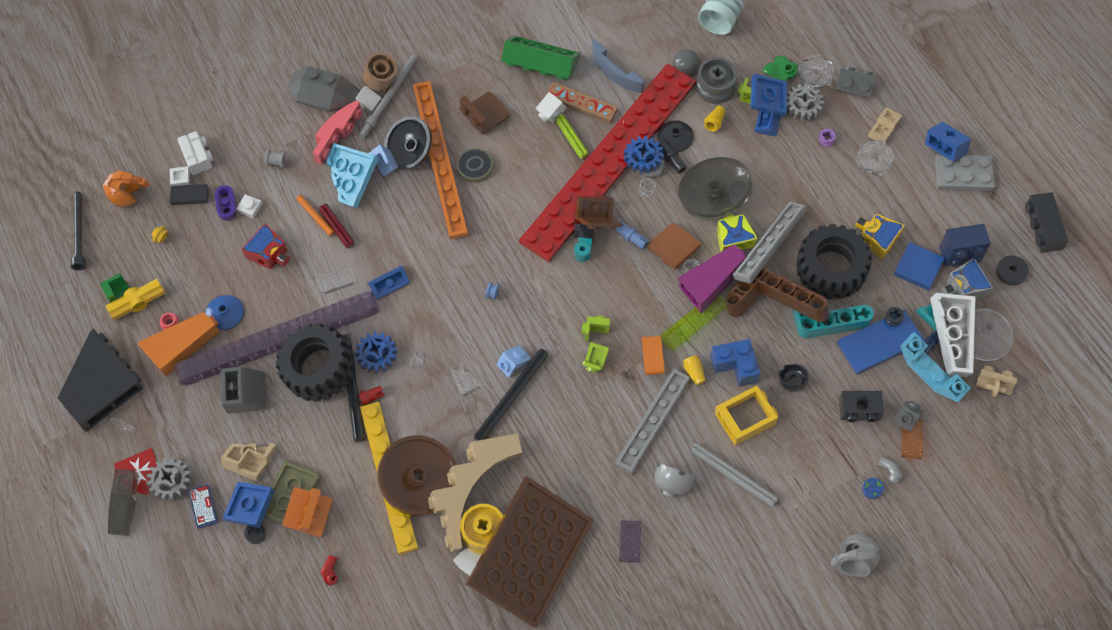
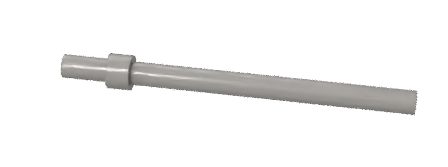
(371, 121)

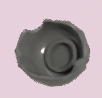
(687, 62)

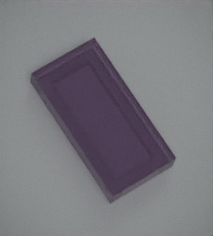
(630, 541)

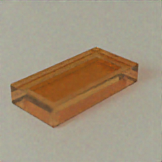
(912, 441)

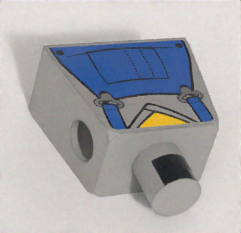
(968, 281)

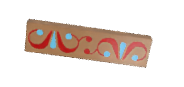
(583, 103)

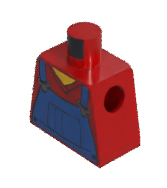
(266, 248)

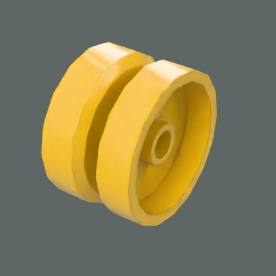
(474, 520)

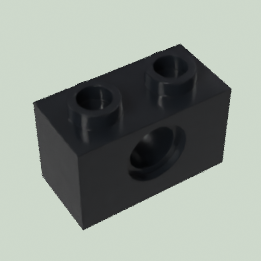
(869, 399)

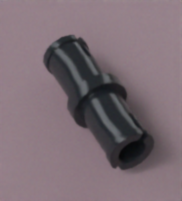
(672, 157)

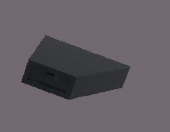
(97, 382)

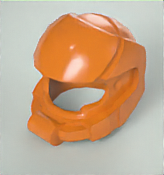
(120, 187)

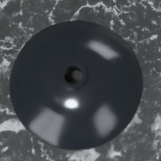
(402, 138)

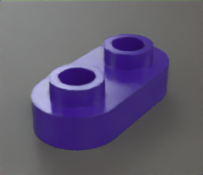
(225, 204)

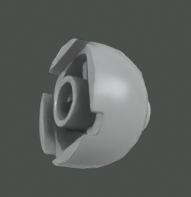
(673, 480)

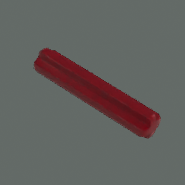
(336, 225)

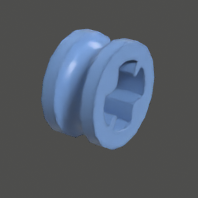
(492, 290)

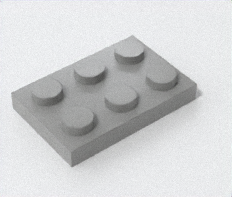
(965, 173)

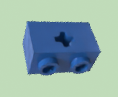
(947, 141)

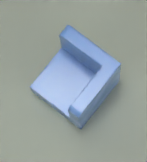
(386, 161)

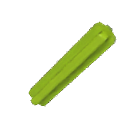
(572, 137)

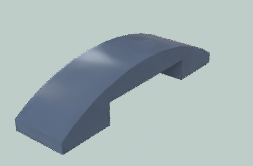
(628, 81)

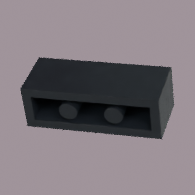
(1046, 222)

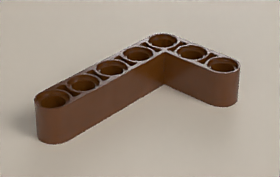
(780, 290)

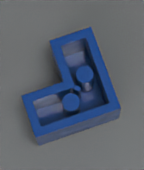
(737, 357)

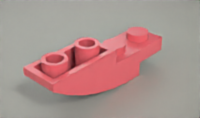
(336, 126)

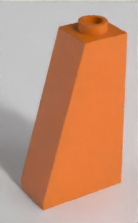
(179, 341)

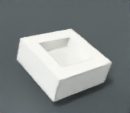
(179, 176)
(249, 206)

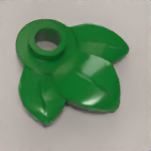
(779, 68)

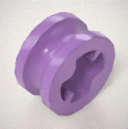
(830, 141)

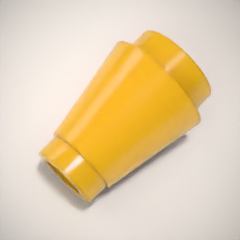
(714, 119)
(694, 368)

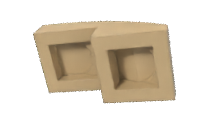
(885, 125)

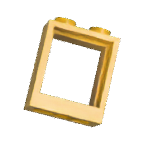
(730, 426)

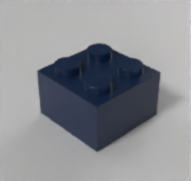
(964, 244)

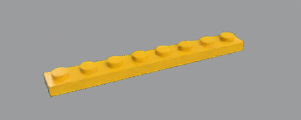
(379, 443)

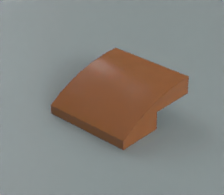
(674, 245)

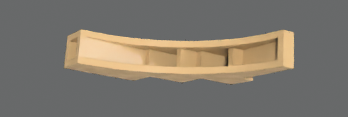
(451, 500)

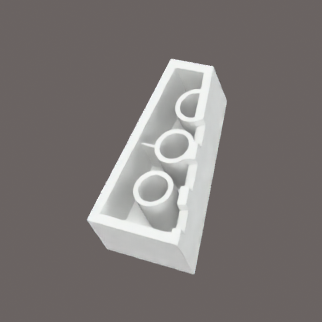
(955, 329)

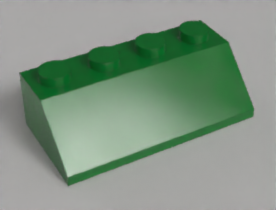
(540, 57)

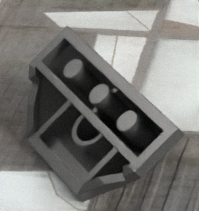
(322, 89)

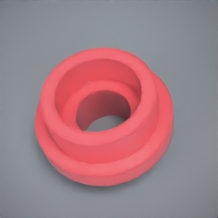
(165, 318)

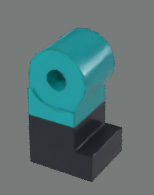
(583, 248)

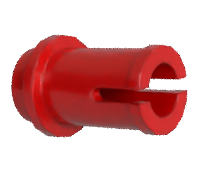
(371, 395)

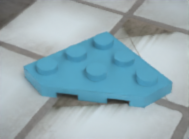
(350, 173)

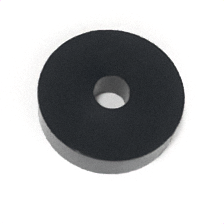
(1008, 277)

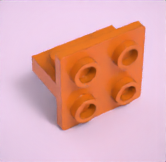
(307, 511)

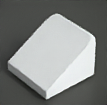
(368, 99)

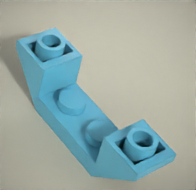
(930, 372)

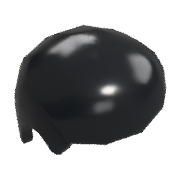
(793, 377)

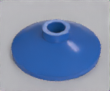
(231, 316)

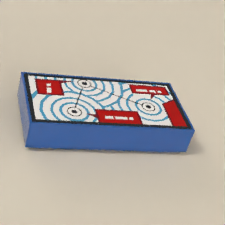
(203, 506)

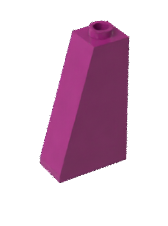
(711, 277)

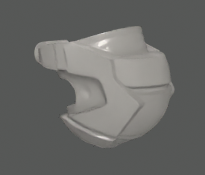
(863, 555)

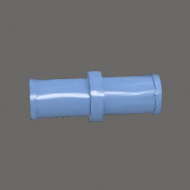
(631, 235)

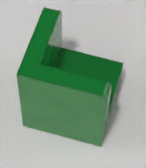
(114, 287)

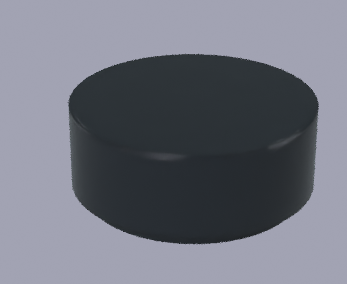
(254, 534)

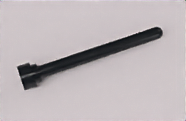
(78, 261)

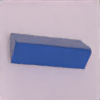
(767, 123)
(388, 282)

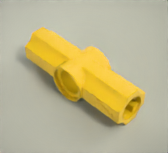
(135, 299)

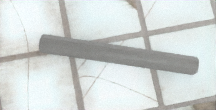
(734, 474)

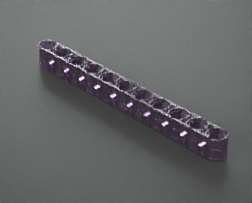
(270, 339)

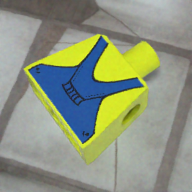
(735, 231)

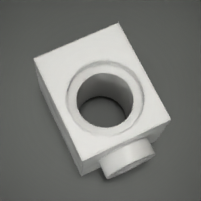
(550, 108)

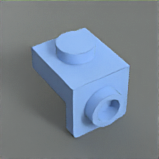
(513, 359)

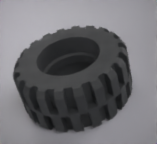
(835, 240)
(300, 346)

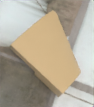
(248, 459)

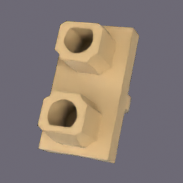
(995, 381)

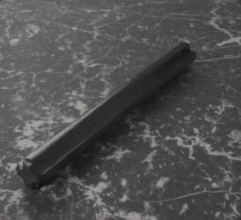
(511, 395)
(354, 403)

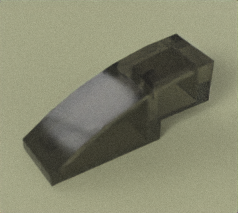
(122, 501)

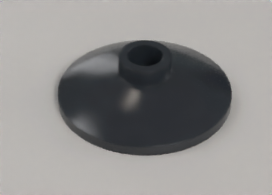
(677, 141)

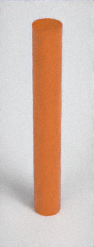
(315, 215)

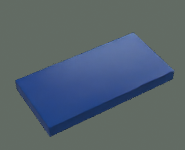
(876, 343)

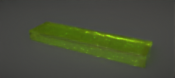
(691, 323)

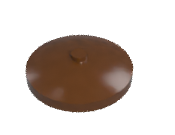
(412, 471)

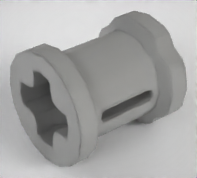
(275, 158)

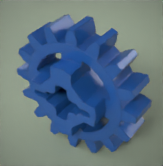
(635, 150)
(382, 345)

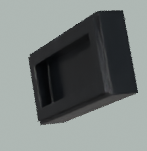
(189, 194)

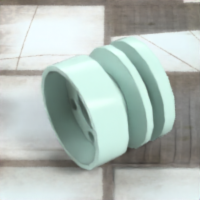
(720, 15)

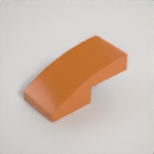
(652, 355)

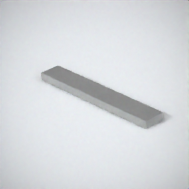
(769, 242)
(652, 421)

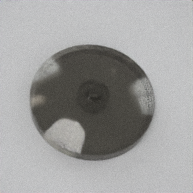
(715, 188)

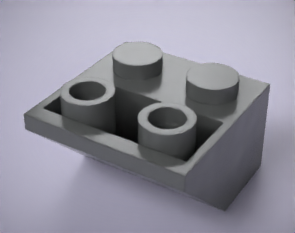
(242, 390)

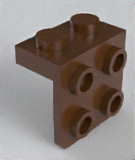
(484, 112)
(596, 212)

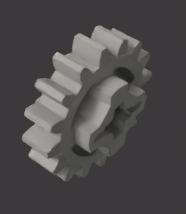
(804, 102)
(159, 482)

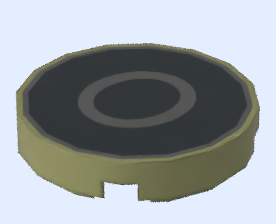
(474, 165)

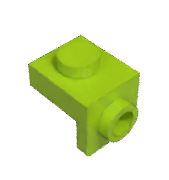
(595, 324)
(596, 357)

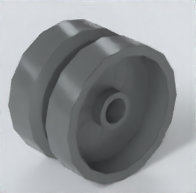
(716, 80)

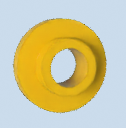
(159, 234)

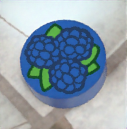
(873, 488)

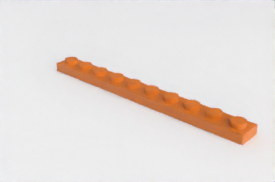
(441, 162)

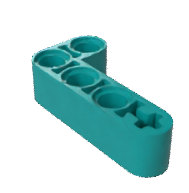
(858, 318)

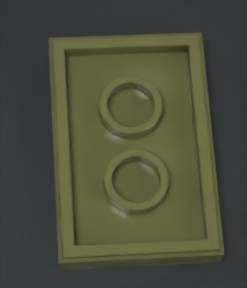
(288, 477)

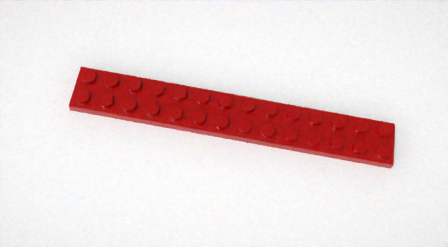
(607, 162)

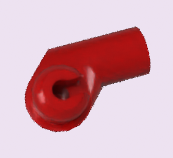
(327, 570)

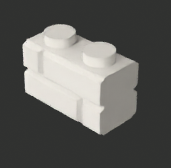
(194, 152)

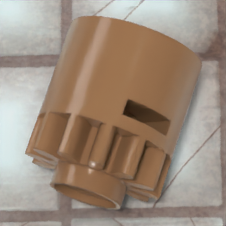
(379, 72)

